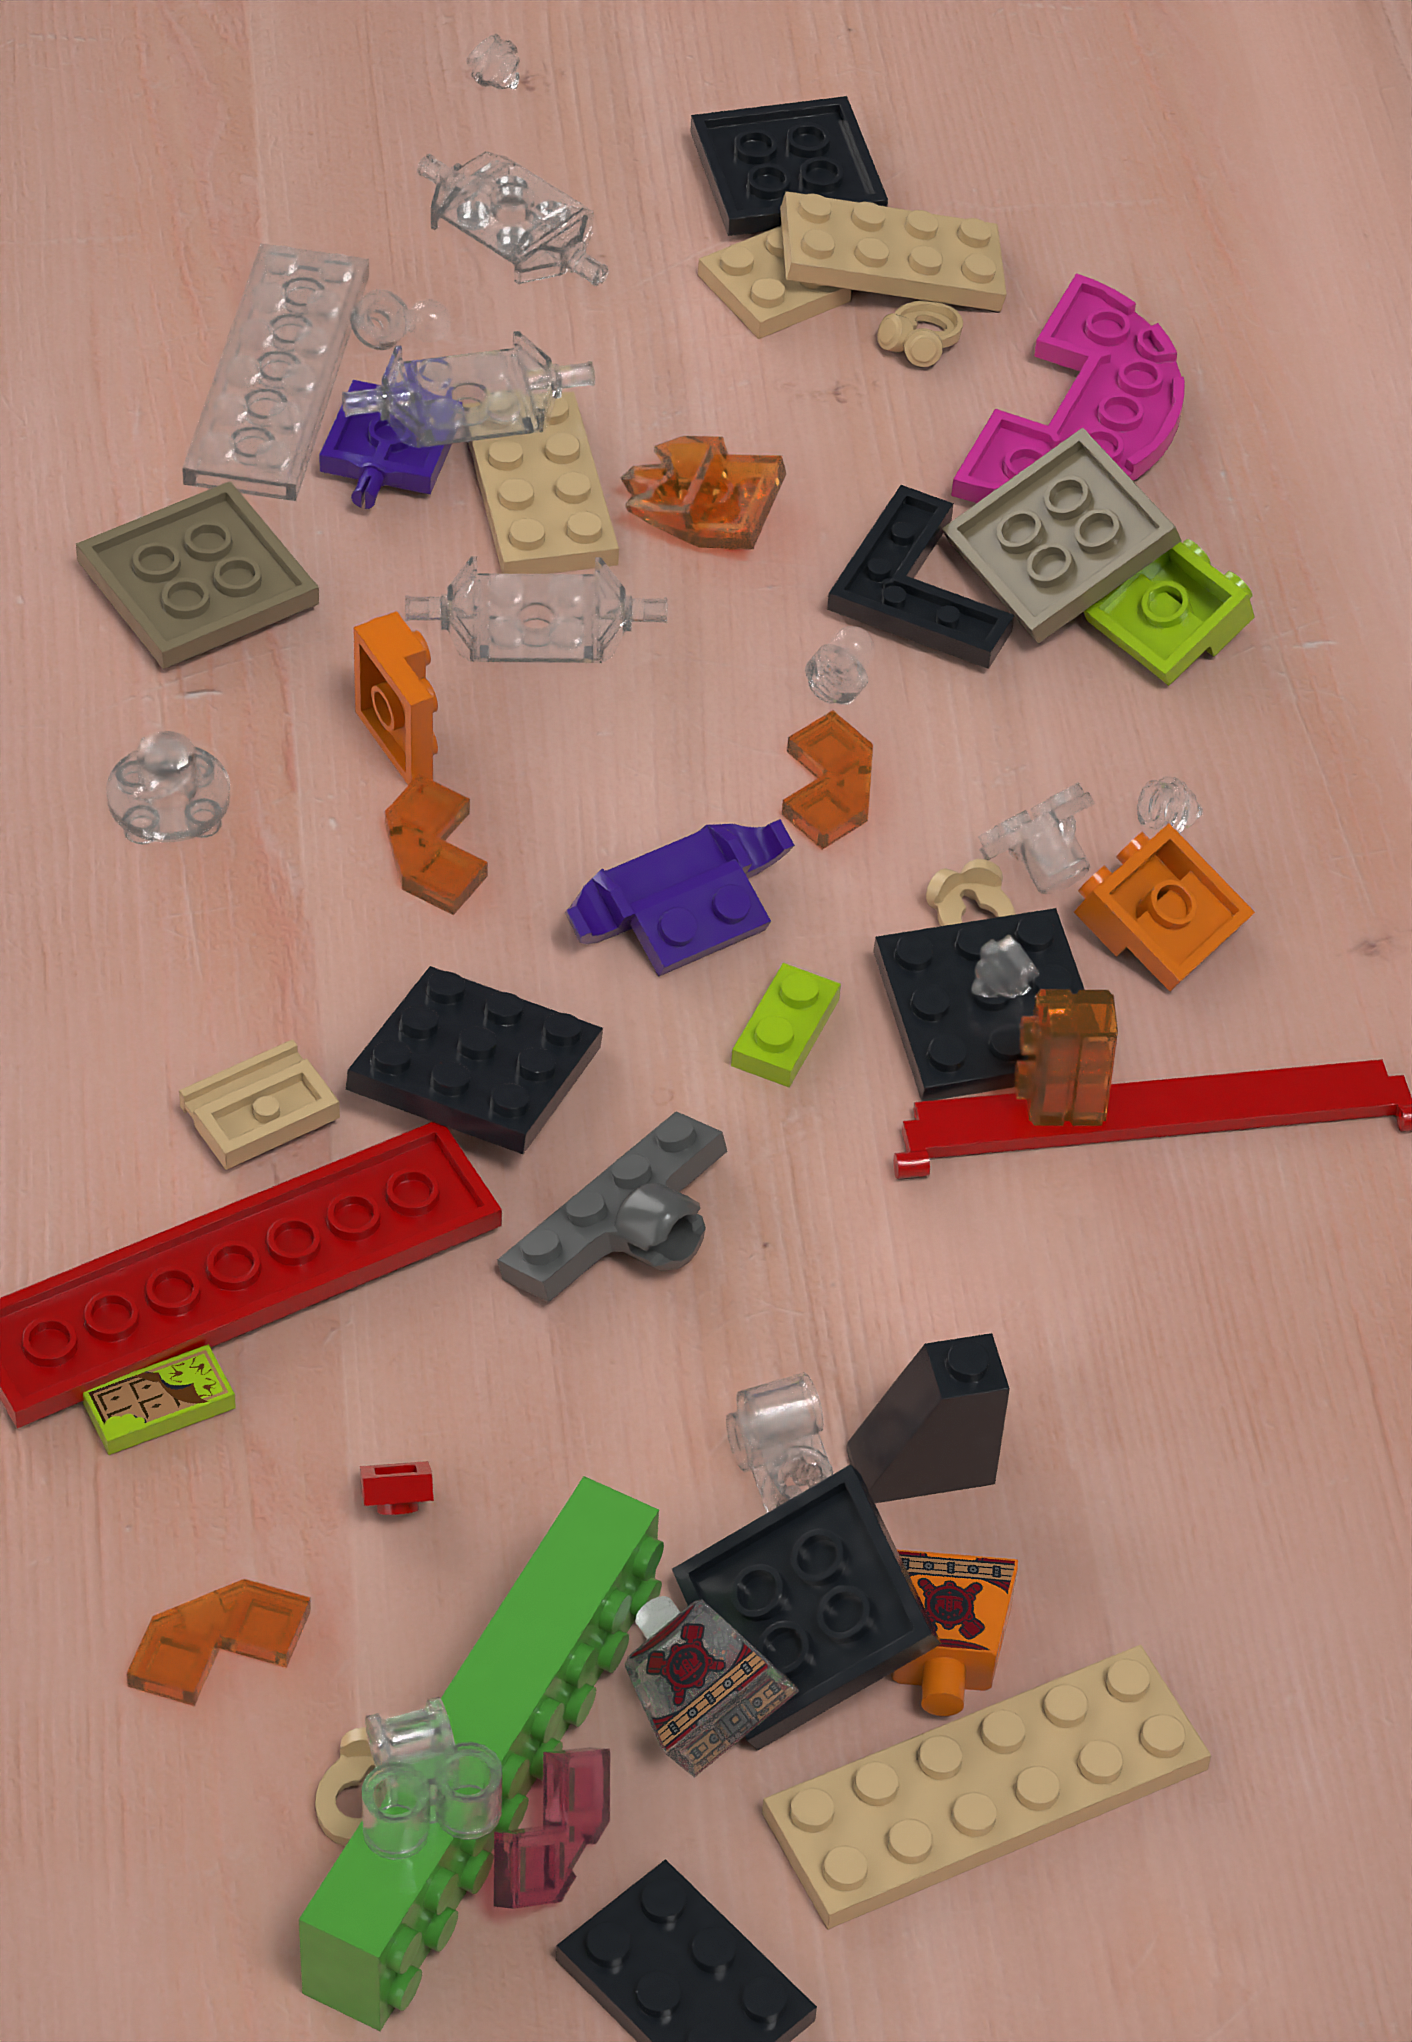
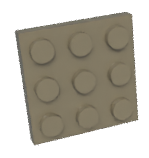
(1061, 535)
(197, 574)

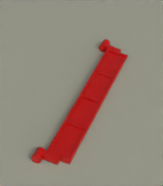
(1159, 1110)

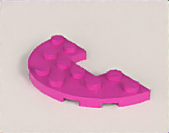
(1123, 396)

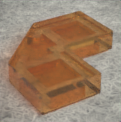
(841, 794)
(423, 859)
(235, 1618)

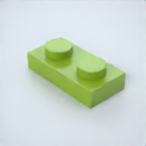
(785, 1025)

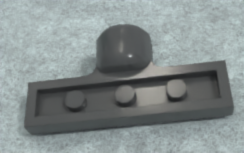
(624, 1209)

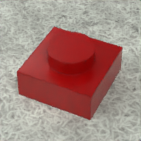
(396, 1486)

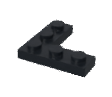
(882, 589)

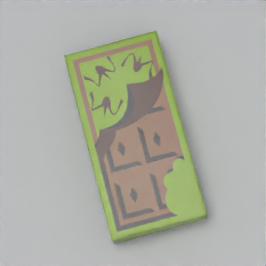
(159, 1399)

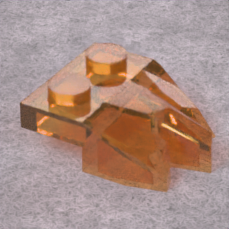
(705, 492)

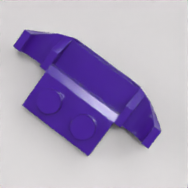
(683, 895)

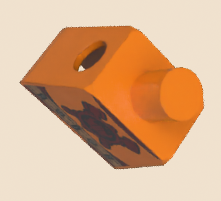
(970, 1611)

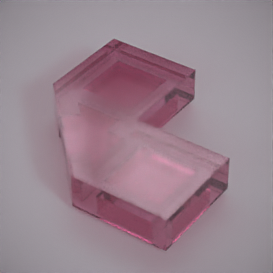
(537, 1862)

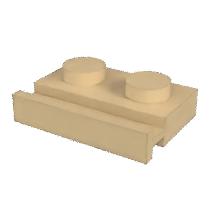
(259, 1104)

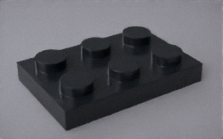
(681, 1969)

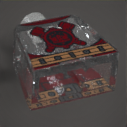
(701, 1682)

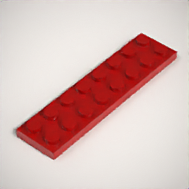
(238, 1268)

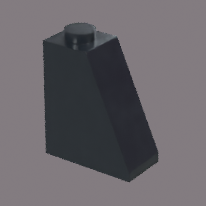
(936, 1423)

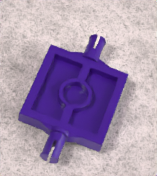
(375, 455)

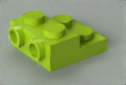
(1174, 611)

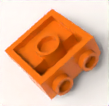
(394, 693)
(1162, 906)

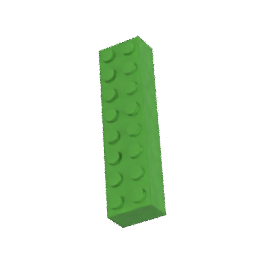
(515, 1696)

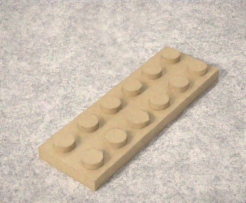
(984, 1785)

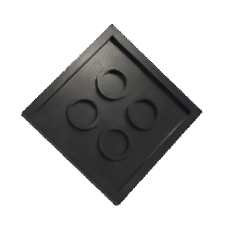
(782, 148)
(957, 1037)
(475, 1059)
(815, 1596)

